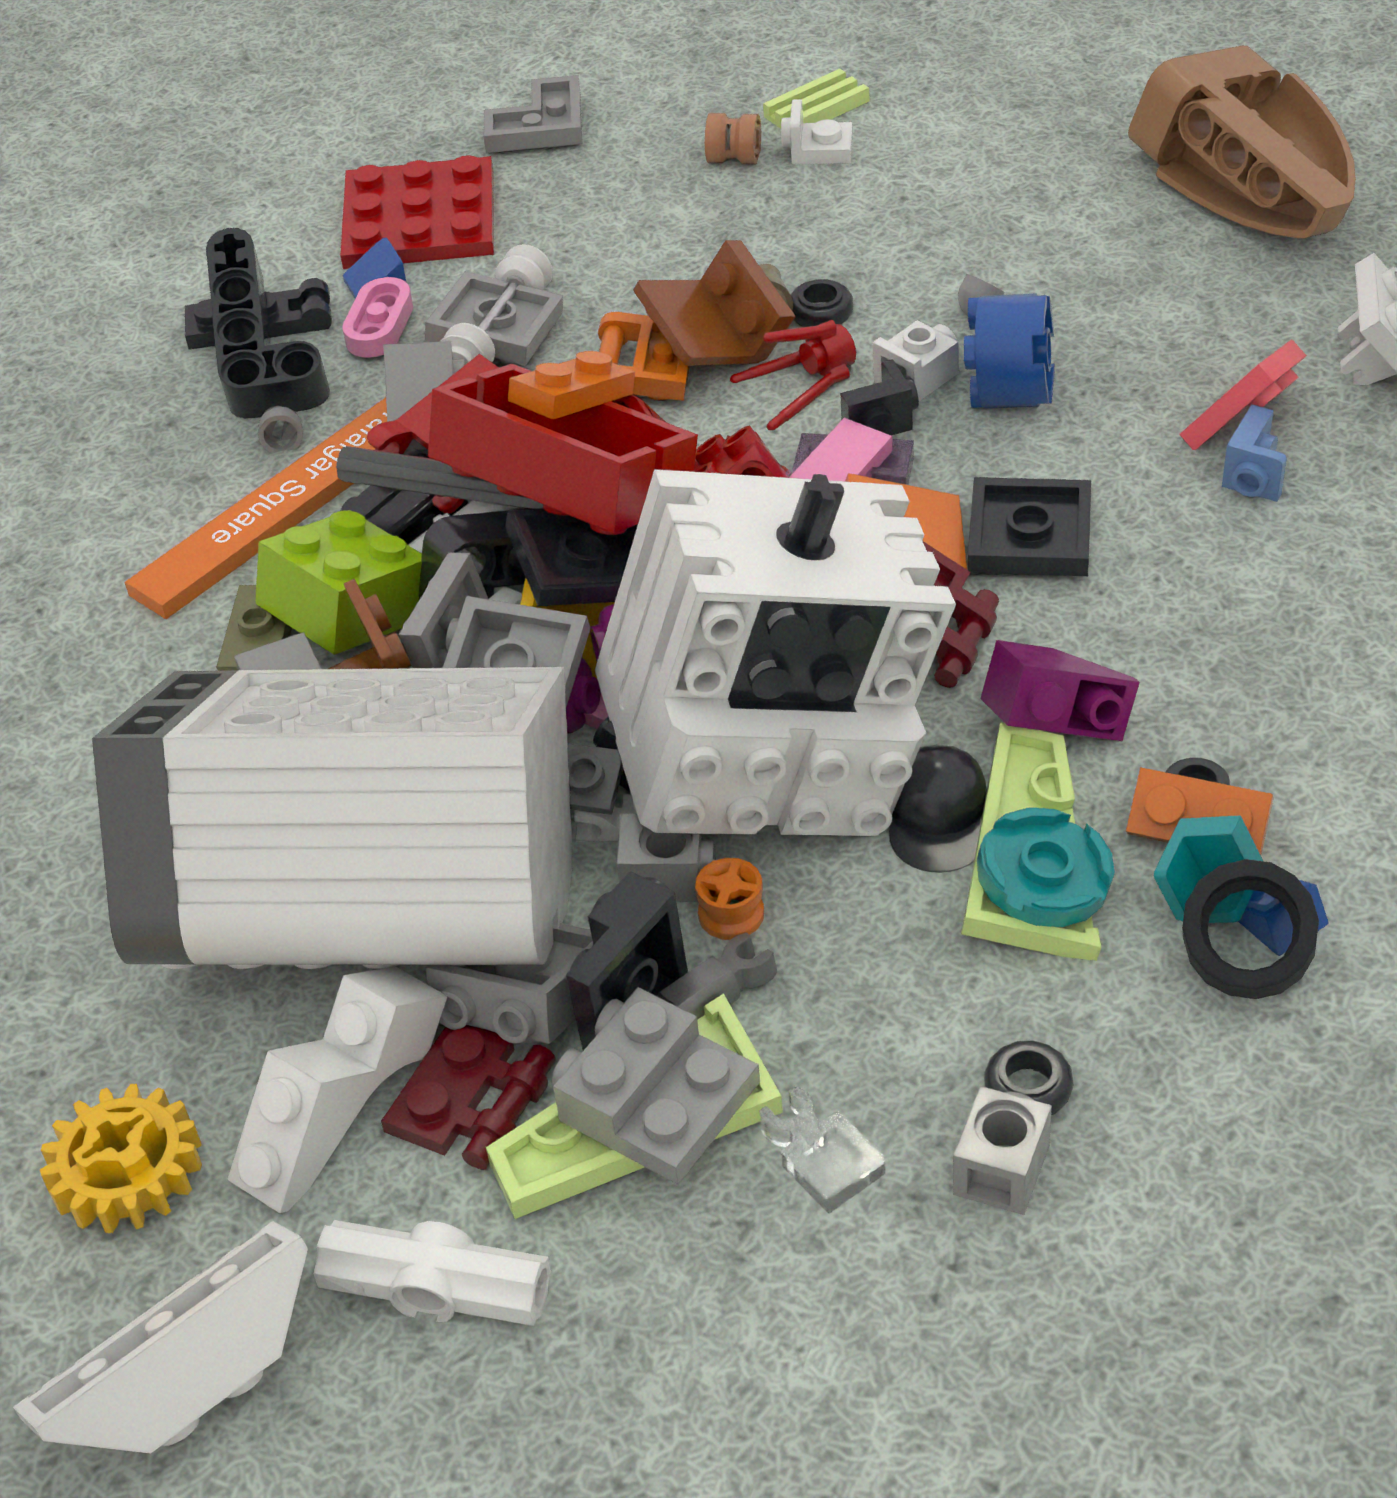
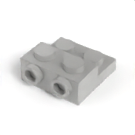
(516, 636)
(514, 1000)
(652, 1085)

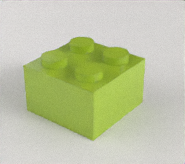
(306, 570)

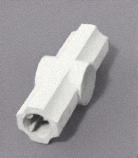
(432, 1271)

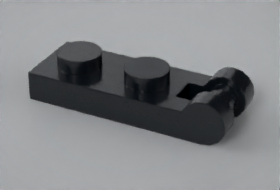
(287, 313)

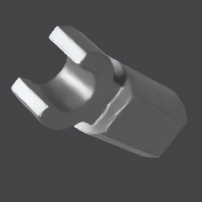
(725, 975)

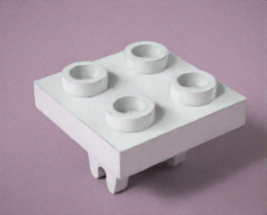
(1373, 323)

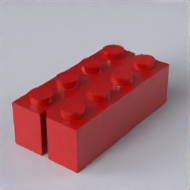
(575, 465)

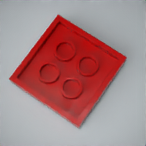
(421, 208)

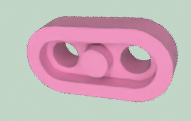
(377, 316)

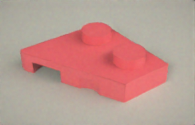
(1255, 388)

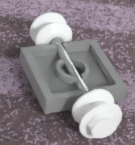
(500, 314)

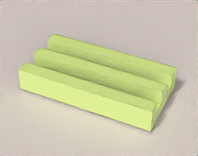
(820, 98)

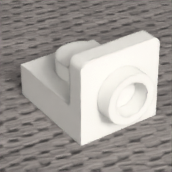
(816, 142)

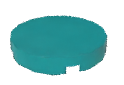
(1045, 867)

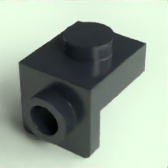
(883, 405)

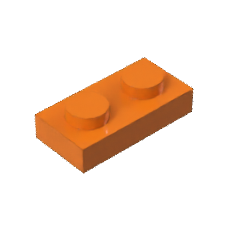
(571, 385)
(1166, 797)

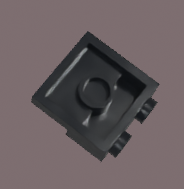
(633, 947)

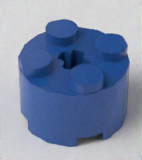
(1010, 351)

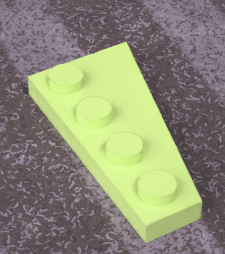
(1026, 772)
(552, 1161)

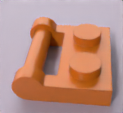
(655, 365)

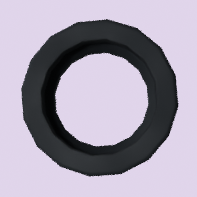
(1256, 877)

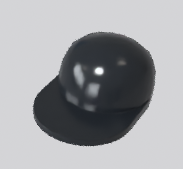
(939, 810)

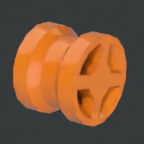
(717, 886)

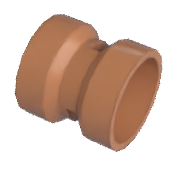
(732, 138)

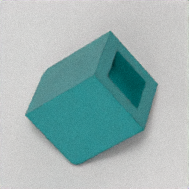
(1197, 850)

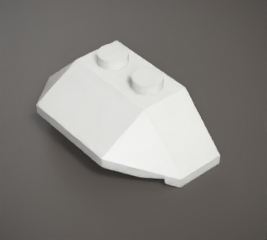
(179, 1355)

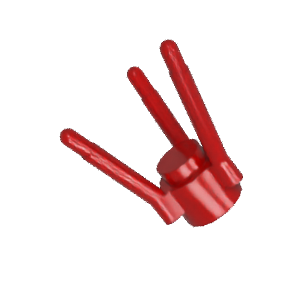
(826, 351)

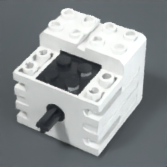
(771, 654)

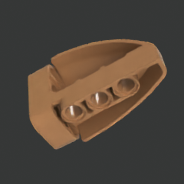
(1246, 142)

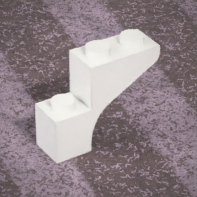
(318, 1087)

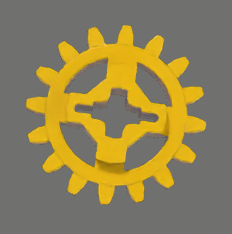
(121, 1158)

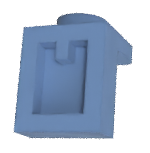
(1252, 459)

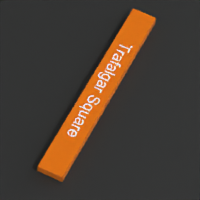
(264, 513)

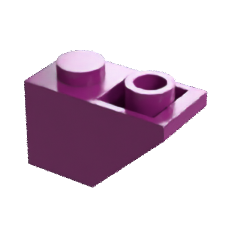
(1057, 692)

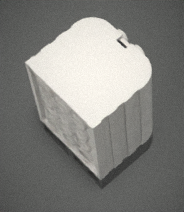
(338, 818)

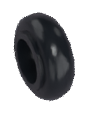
(838, 305)
(1033, 1056)

